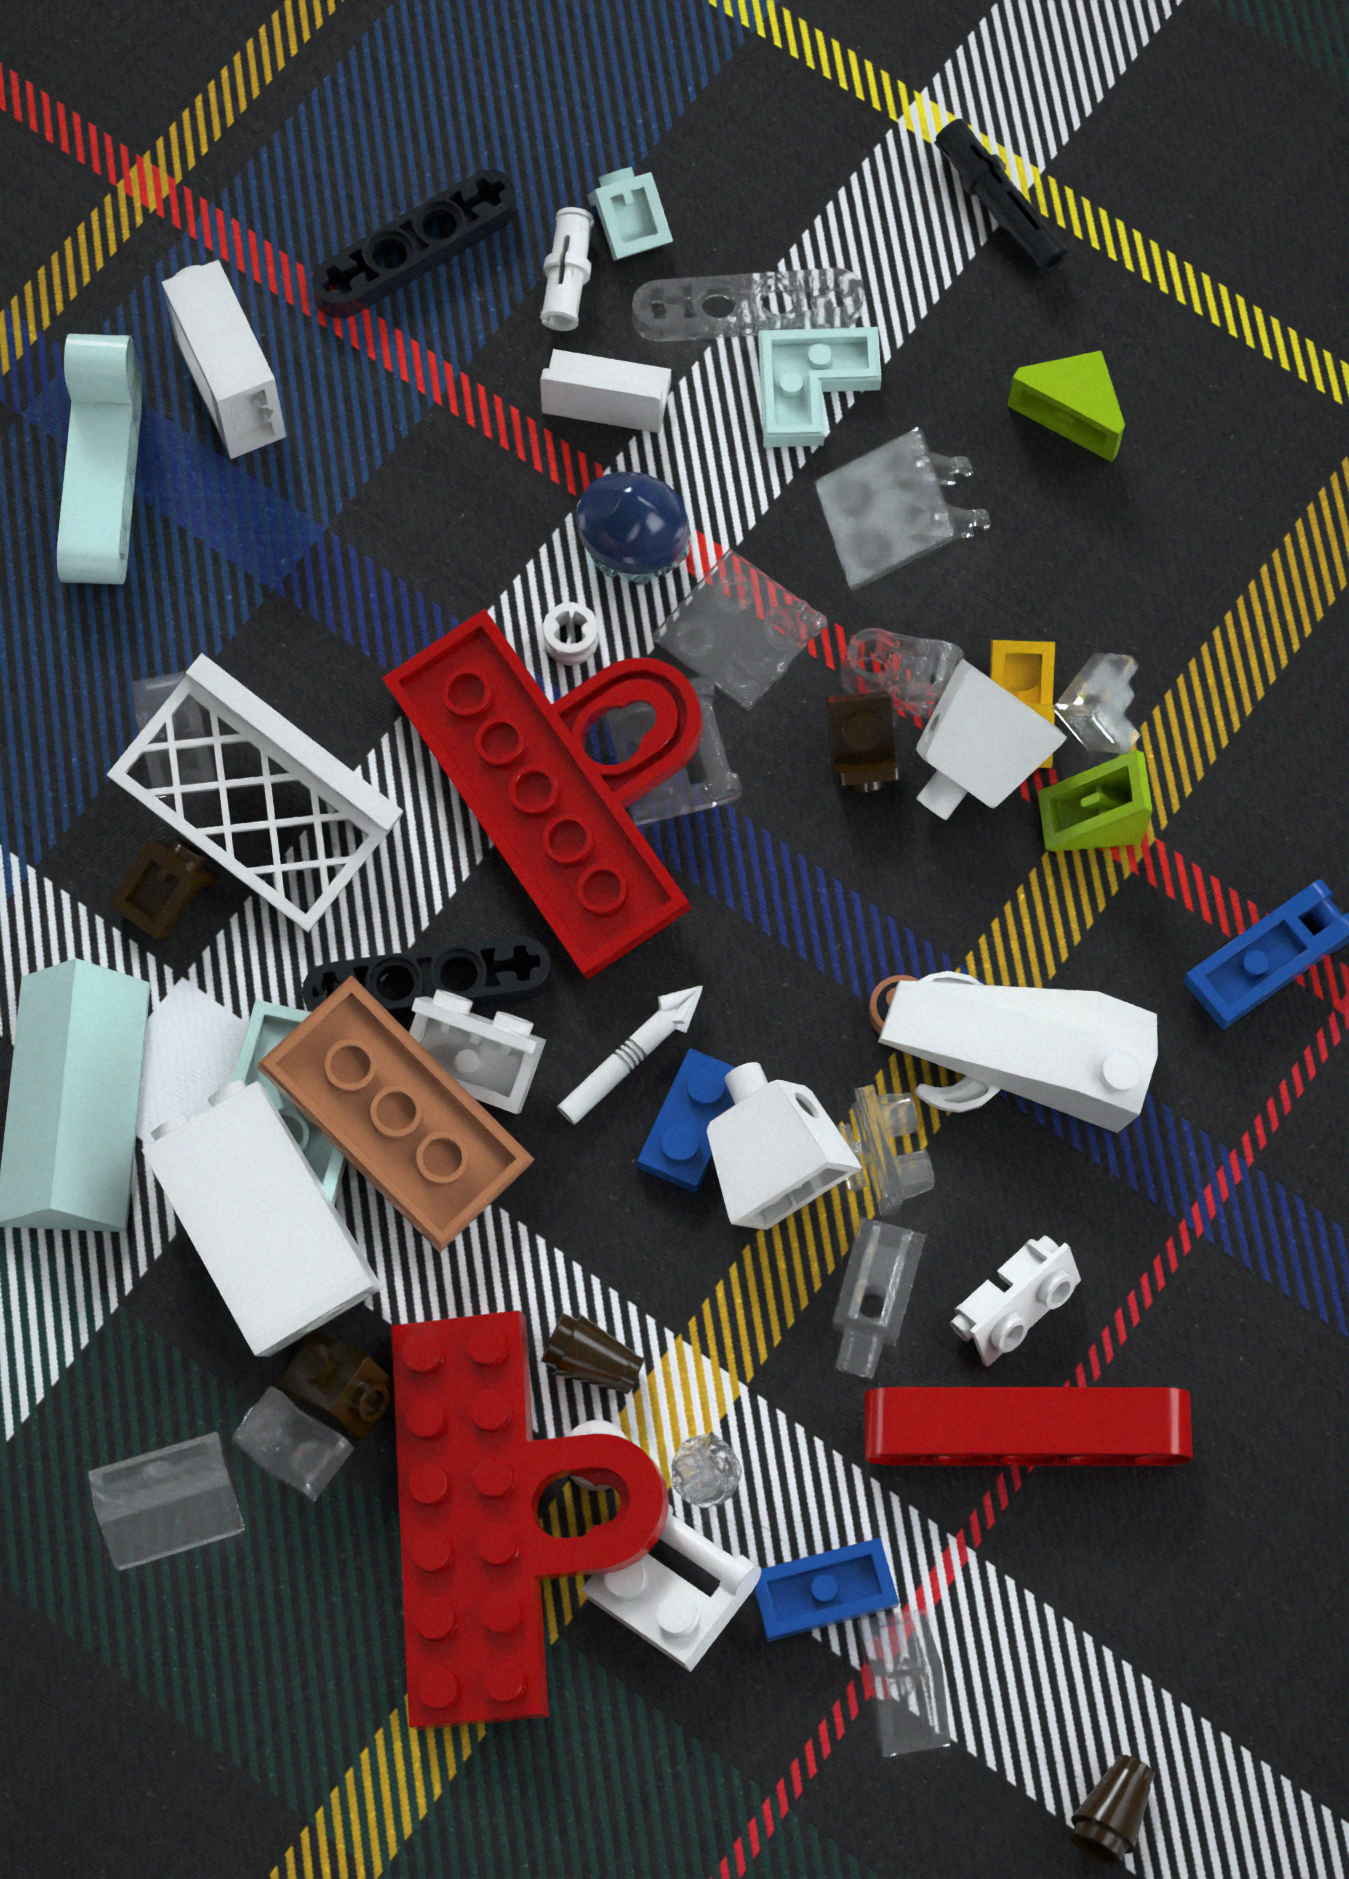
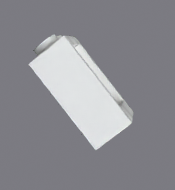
(224, 358)

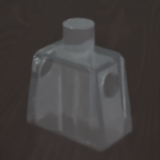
(881, 1265)

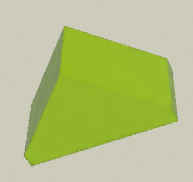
(1072, 400)
(1098, 806)

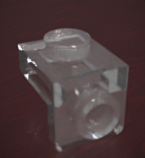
(291, 1444)

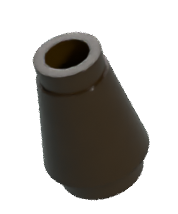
(591, 1355)
(1113, 1812)

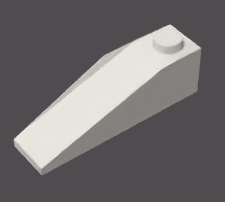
(1040, 1043)

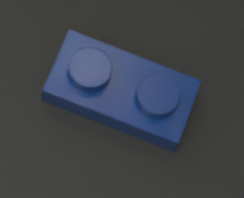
(679, 1139)
(824, 1589)

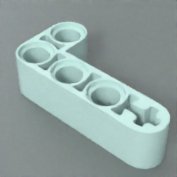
(100, 458)

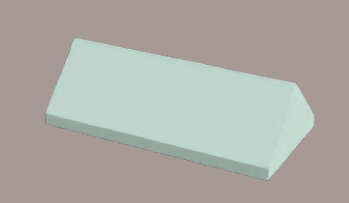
(74, 1099)

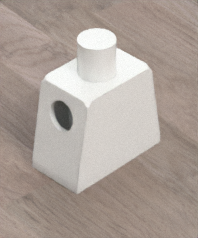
(981, 742)
(774, 1149)

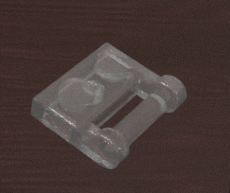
(676, 794)

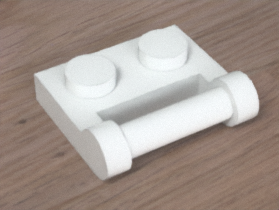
(666, 1606)

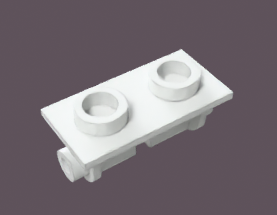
(1039, 1279)

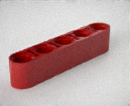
(1028, 1426)

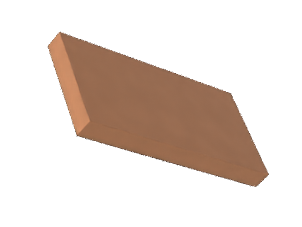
(395, 1113)

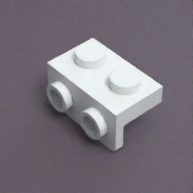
(483, 1055)

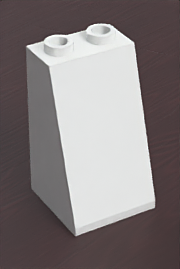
(259, 1218)

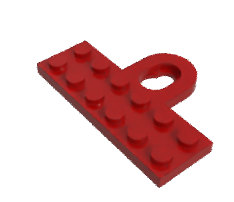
(539, 791)
(473, 1522)

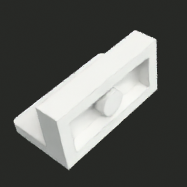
(605, 390)

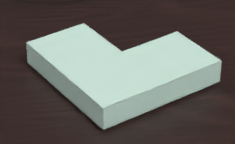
(800, 367)

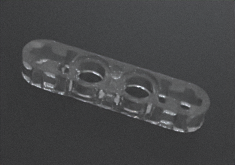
(746, 294)

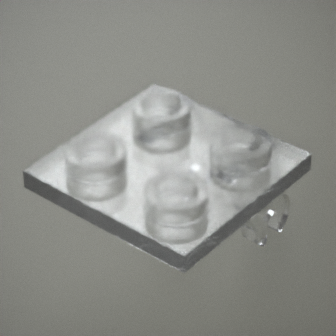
(892, 507)
(739, 629)

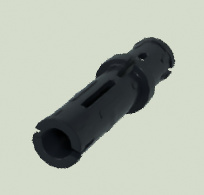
(986, 178)

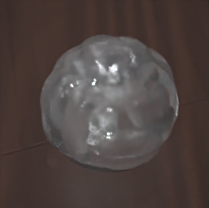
(705, 1471)

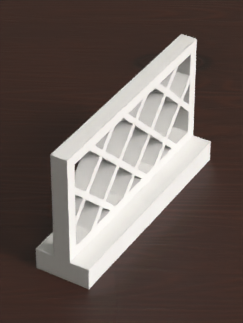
(291, 751)

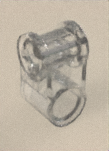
(907, 668)

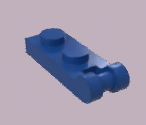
(1268, 955)

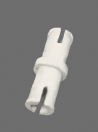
(567, 269)

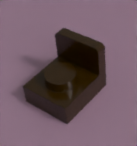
(862, 740)
(162, 885)

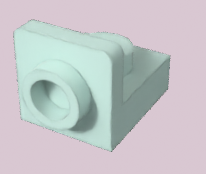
(630, 213)

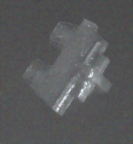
(877, 1121)

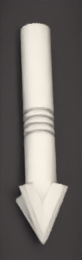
(673, 1013)

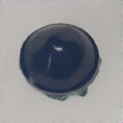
(633, 526)

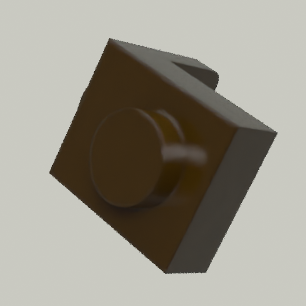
(339, 1383)

